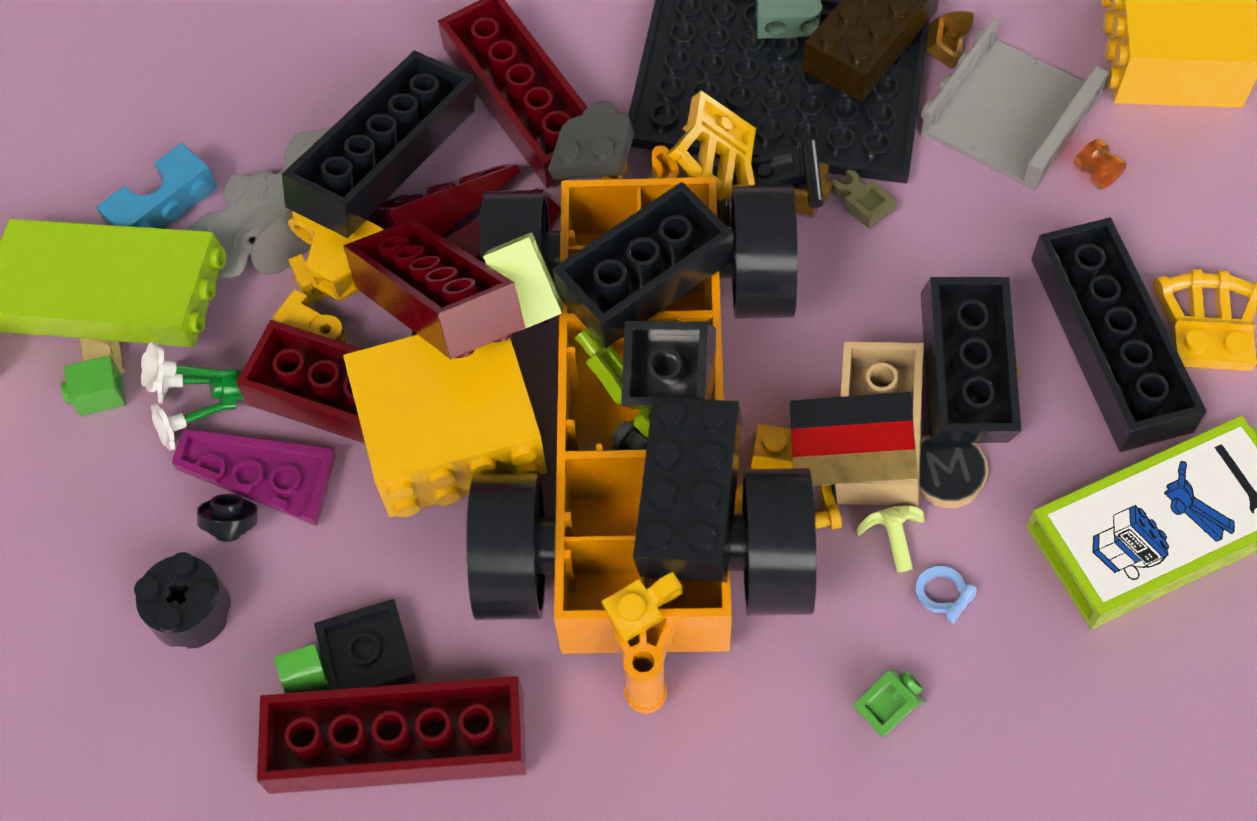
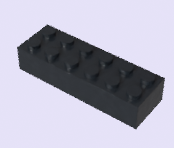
(378, 143)
(1117, 335)

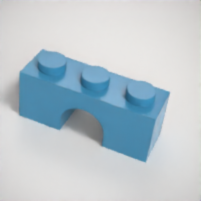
(184, 184)

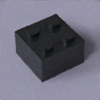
(667, 361)

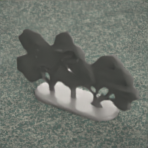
(258, 211)

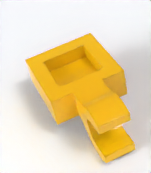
(636, 608)

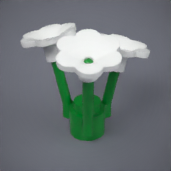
(163, 374)

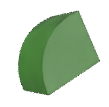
(302, 670)

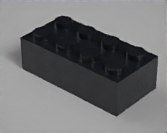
(644, 263)
(970, 360)
(689, 489)

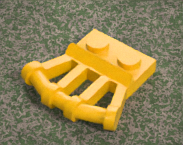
(721, 133)
(1207, 340)
(774, 451)

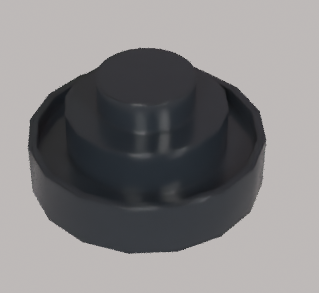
(227, 517)

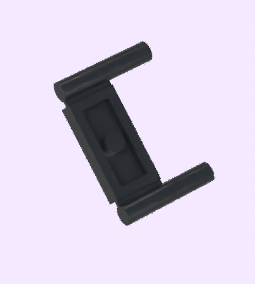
(782, 167)

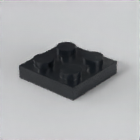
(365, 648)

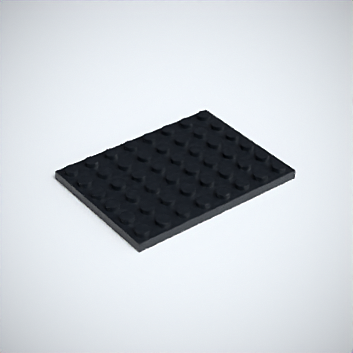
(763, 81)

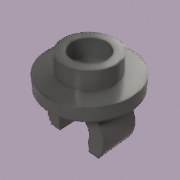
(628, 437)

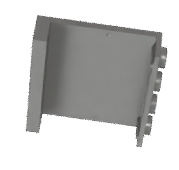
(1009, 109)

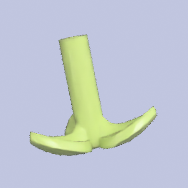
(892, 519)

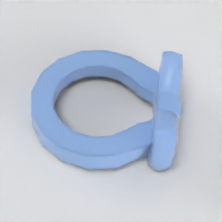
(952, 610)

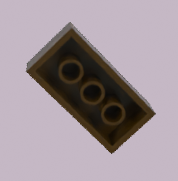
(864, 41)

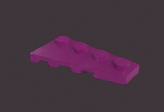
(265, 471)

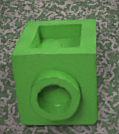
(890, 700)

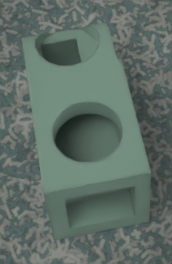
(787, 18)

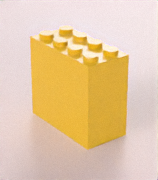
(1181, 51)
(441, 420)

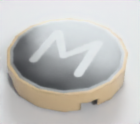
(951, 473)

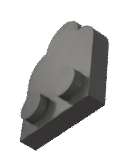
(593, 144)

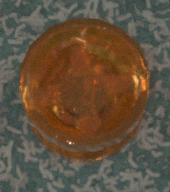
(1100, 163)

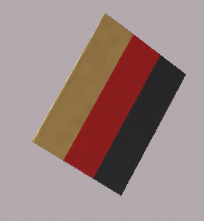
(854, 438)

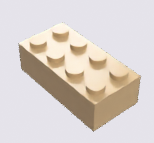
(884, 369)

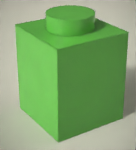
(93, 386)

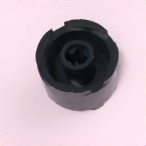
(182, 601)

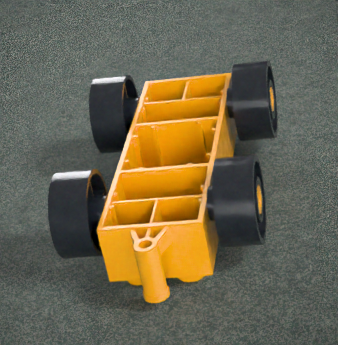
(601, 487)

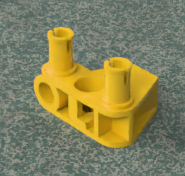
(327, 259)

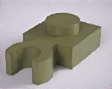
(865, 202)

